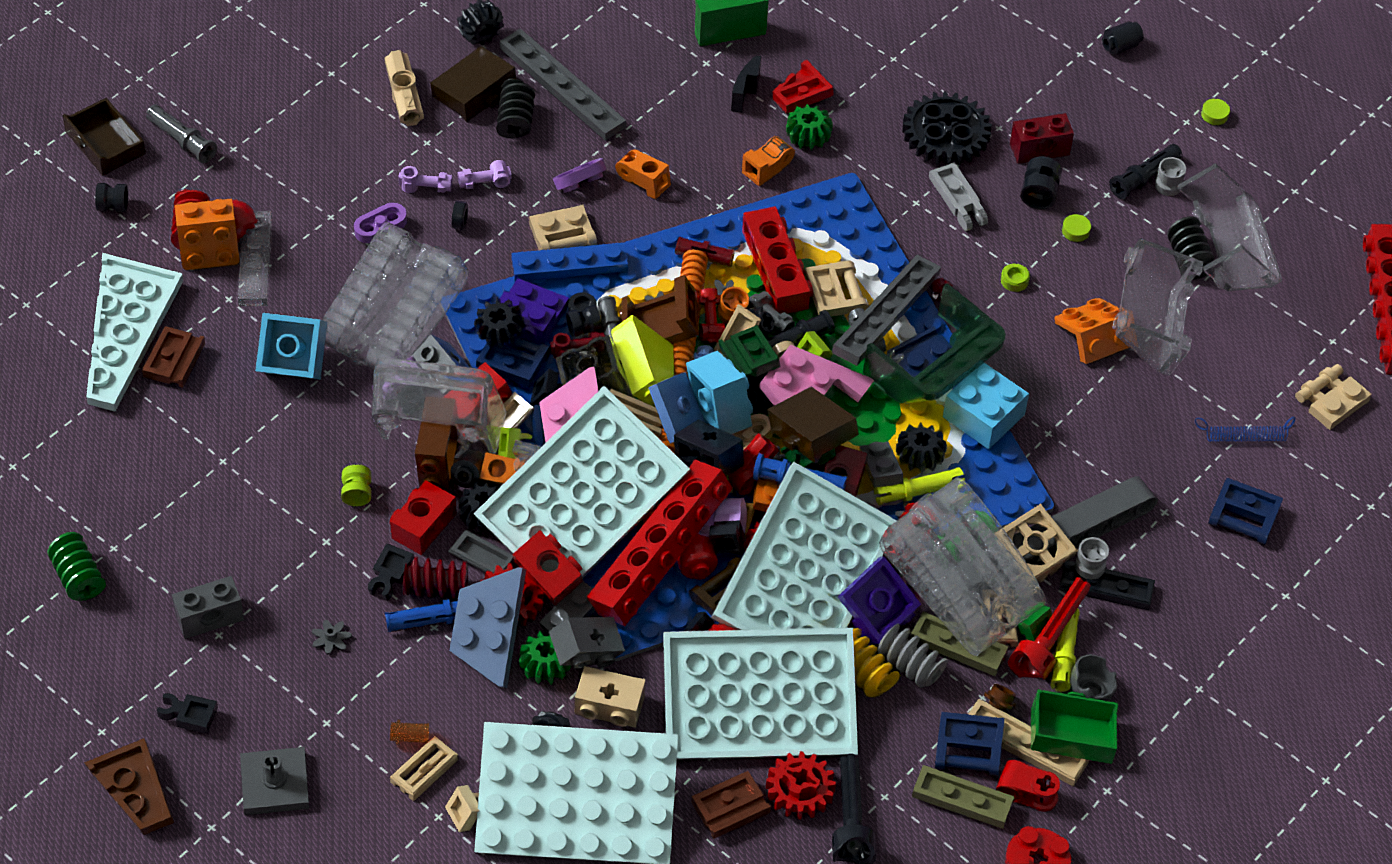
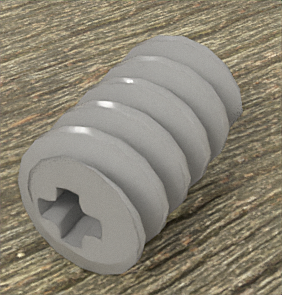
(910, 658)

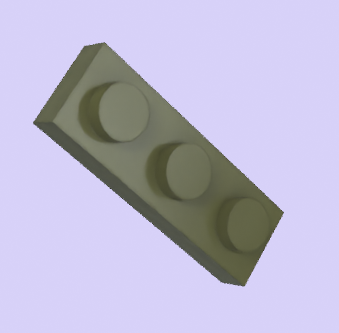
(938, 636)
(963, 796)

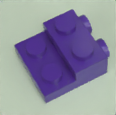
(539, 307)
(879, 600)

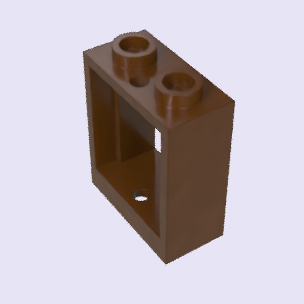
(436, 453)

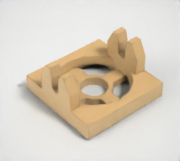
(1041, 517)

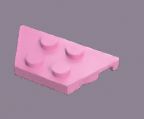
(567, 401)

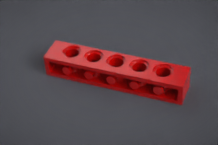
(1379, 264)
(659, 542)

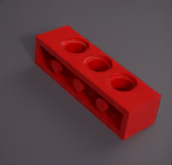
(777, 260)

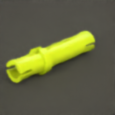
(916, 486)
(1065, 655)

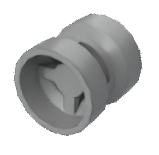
(1169, 176)
(1092, 558)

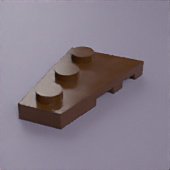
(134, 785)

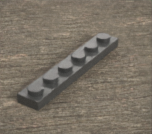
(563, 84)
(886, 309)

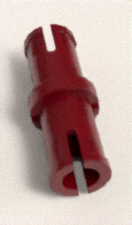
(714, 253)

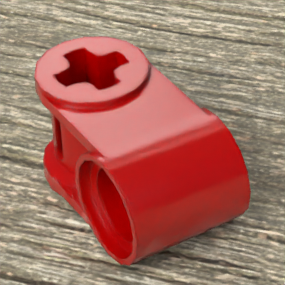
(1028, 785)

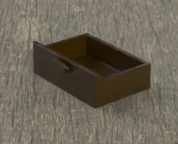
(473, 83)
(104, 136)
(811, 423)

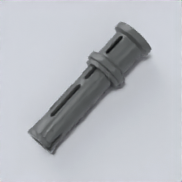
(188, 138)

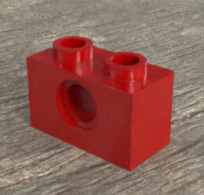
(436, 509)
(553, 584)

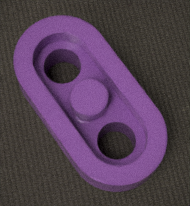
(569, 180)
(368, 224)

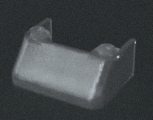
(1236, 230)
(439, 396)

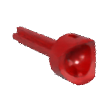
(1036, 655)

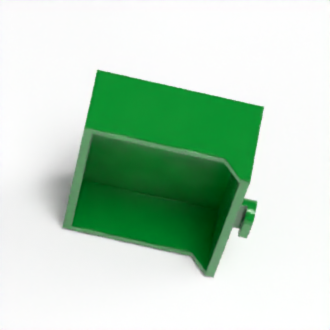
(729, 20)
(1074, 726)

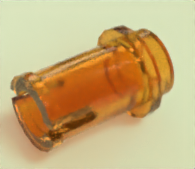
(409, 732)

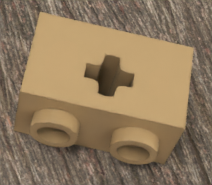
(609, 697)

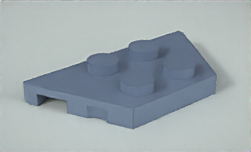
(488, 624)

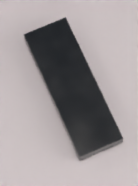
(1113, 587)

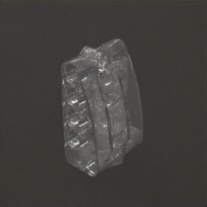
(393, 297)
(963, 565)

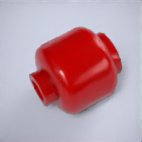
(698, 558)

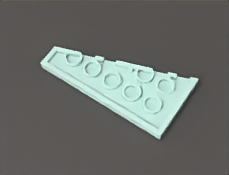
(127, 317)

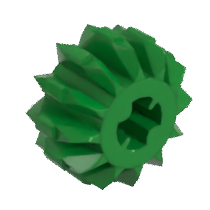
(809, 126)
(540, 659)

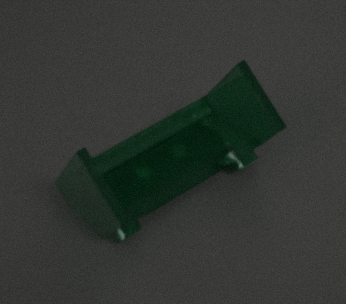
(972, 344)

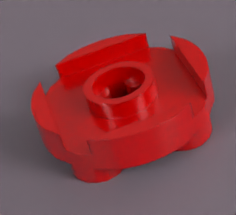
(1037, 841)

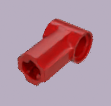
(742, 478)

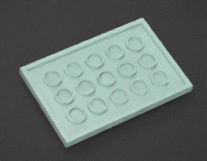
(585, 484)
(803, 557)
(761, 692)
(576, 793)

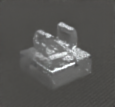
(523, 452)

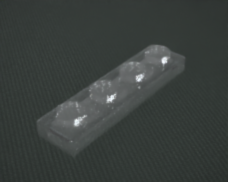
(255, 262)

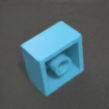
(291, 346)
(720, 392)
(985, 405)

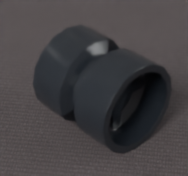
(1041, 182)

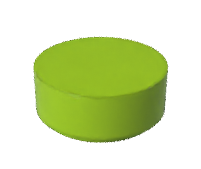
(1215, 111)
(1076, 228)
(1015, 277)

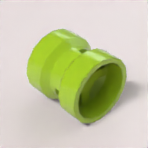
(355, 480)

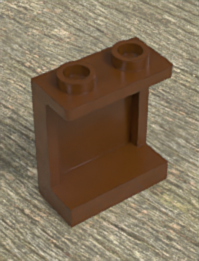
(670, 315)

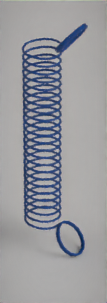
(1284, 427)

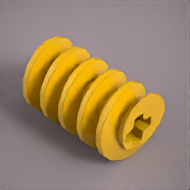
(869, 669)

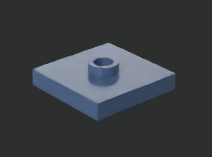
(675, 404)

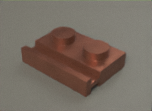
(173, 356)
(730, 804)

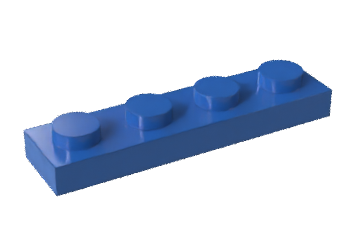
(570, 262)

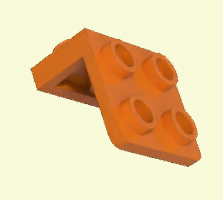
(207, 234)
(1093, 329)

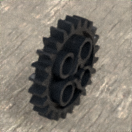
(946, 128)

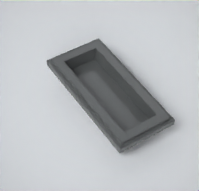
(480, 552)

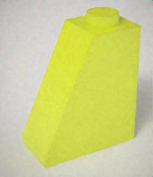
(644, 356)

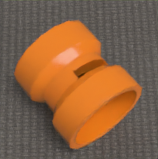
(729, 300)

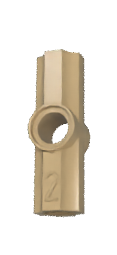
(404, 88)

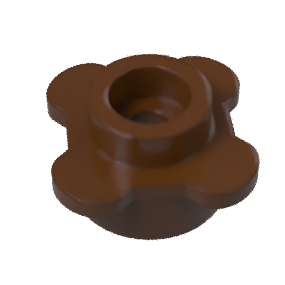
(1001, 697)

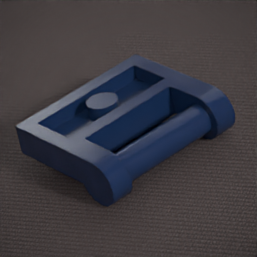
(513, 363)
(1247, 503)
(970, 733)

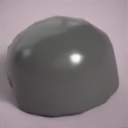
(1093, 678)

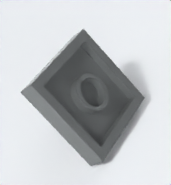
(274, 781)

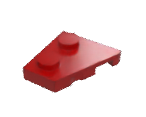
(802, 88)

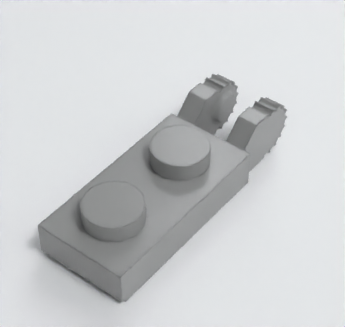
(958, 195)

